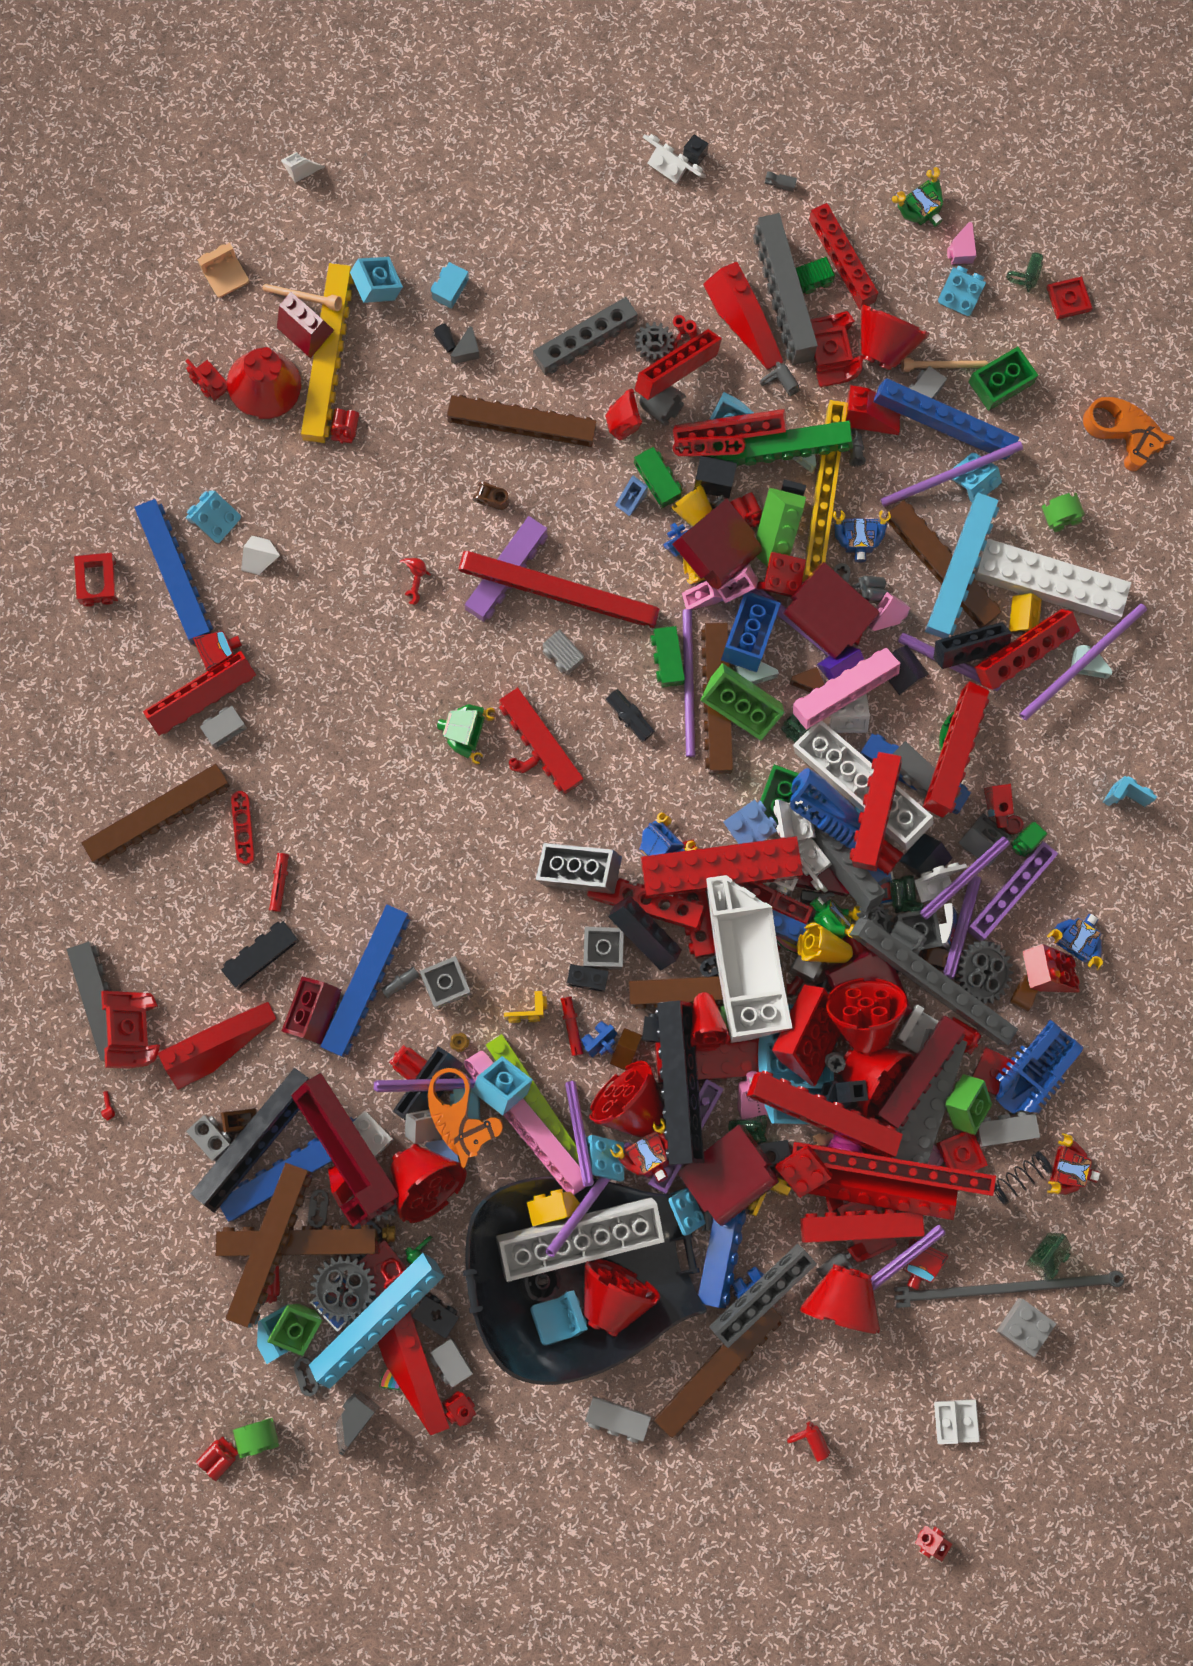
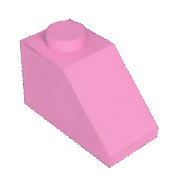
(963, 247)
(701, 596)
(891, 612)

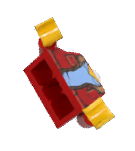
(647, 1155)
(1071, 1168)

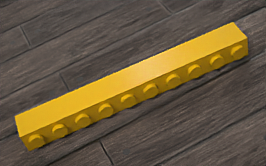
(327, 359)
(824, 497)

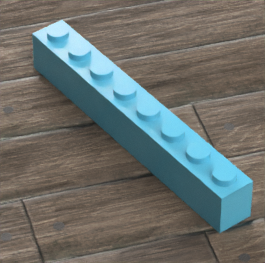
(961, 566)
(376, 1321)

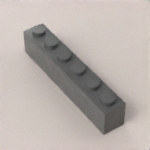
(856, 880)
(90, 984)

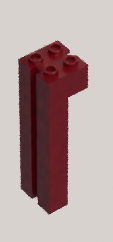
(347, 1150)

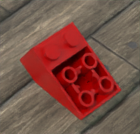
(1051, 970)

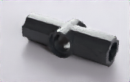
(630, 715)

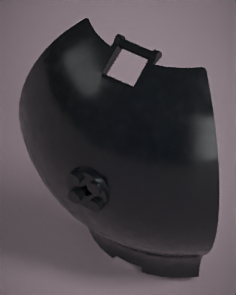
(504, 1307)

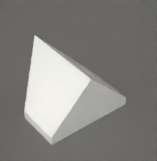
(300, 167)
(258, 555)

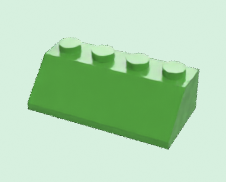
(779, 523)
(742, 702)

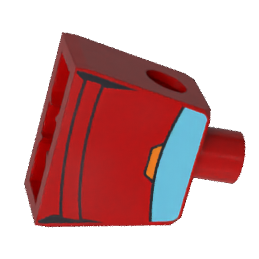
(216, 648)
(998, 796)
(924, 1266)

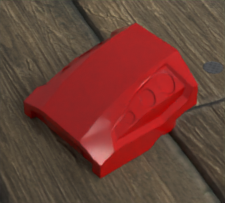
(623, 416)

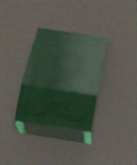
(1049, 1255)

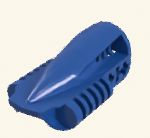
(836, 812)
(1037, 1070)

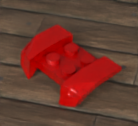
(833, 352)
(128, 1029)
(865, 1248)

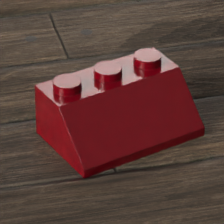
(302, 325)
(311, 1010)

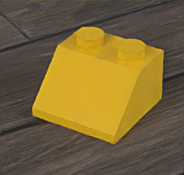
(552, 1208)

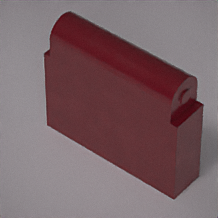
(719, 545)
(830, 610)
(866, 966)
(731, 1176)

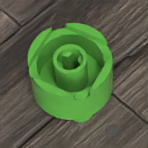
(1063, 511)
(256, 1438)

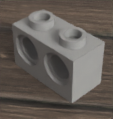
(206, 1141)

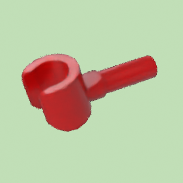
(107, 1113)

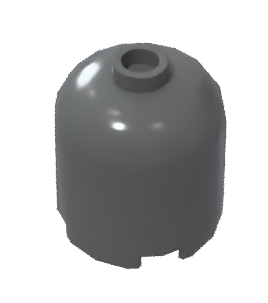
(664, 405)

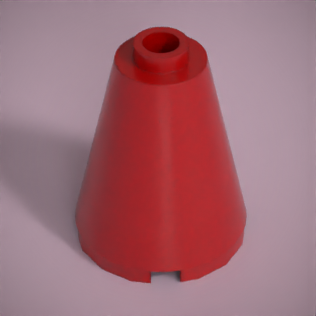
(707, 1025)

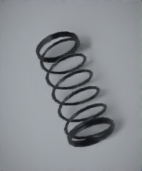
(1046, 1166)

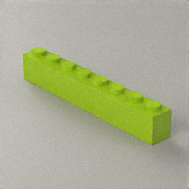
(499, 1047)

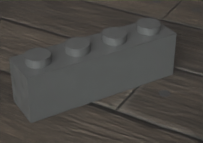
(915, 769)

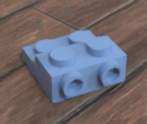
(751, 823)

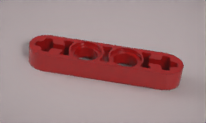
(709, 449)
(241, 828)

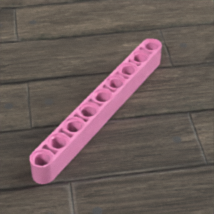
(535, 1134)

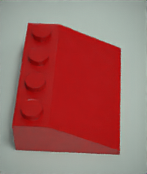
(811, 1035)

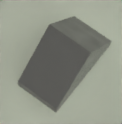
(466, 348)

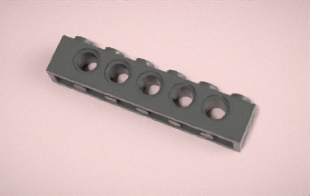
(621, 309)
(762, 1295)

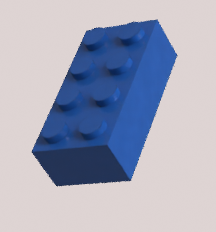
(750, 631)

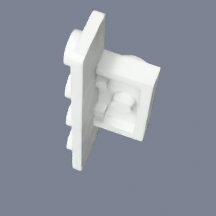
(668, 162)
(813, 861)

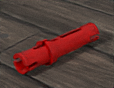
(282, 859)
(571, 1025)

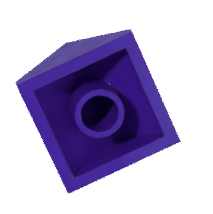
(845, 660)

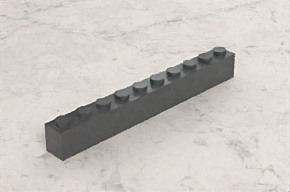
(933, 981)

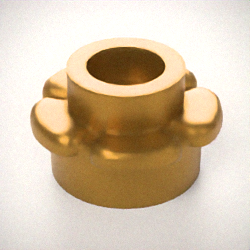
(464, 1042)
(389, 1233)

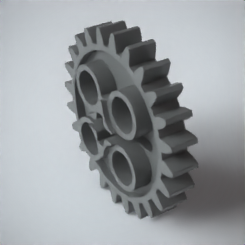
(984, 971)
(325, 1285)

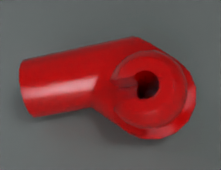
(520, 766)
(794, 986)

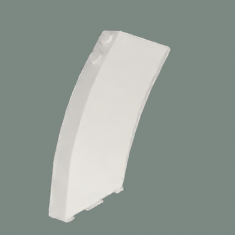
(747, 961)

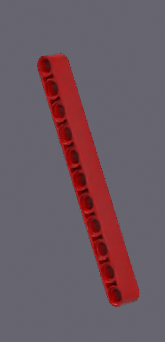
(558, 589)

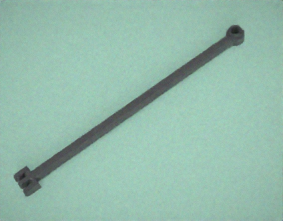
(1005, 1288)

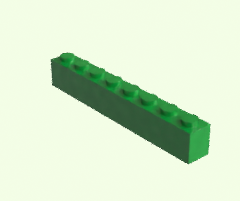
(790, 444)

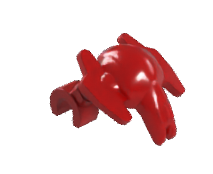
(418, 569)

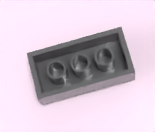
(579, 868)

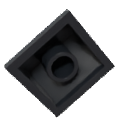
(715, 476)
(910, 670)
(925, 855)

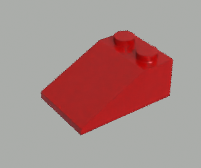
(868, 415)

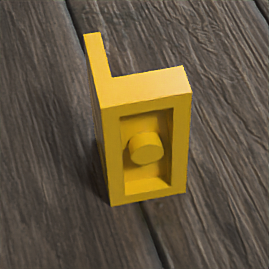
(1024, 612)

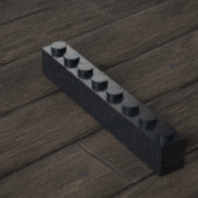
(250, 1144)

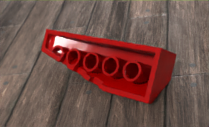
(742, 312)
(214, 1046)
(410, 1369)

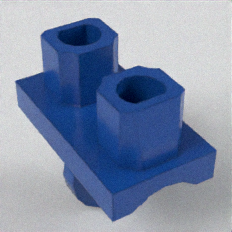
(675, 530)
(602, 1042)
(739, 1285)

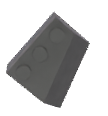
(353, 1419)

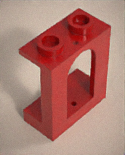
(108, 594)

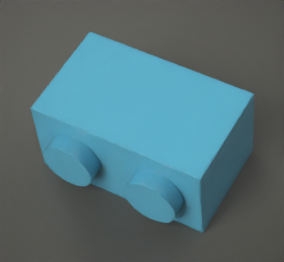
(449, 285)

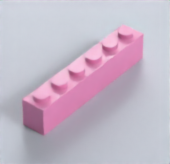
(846, 688)

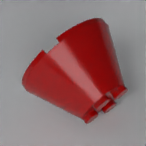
(887, 337)
(264, 383)
(867, 1012)
(880, 1071)
(629, 1102)
(424, 1182)
(615, 1296)
(845, 1298)

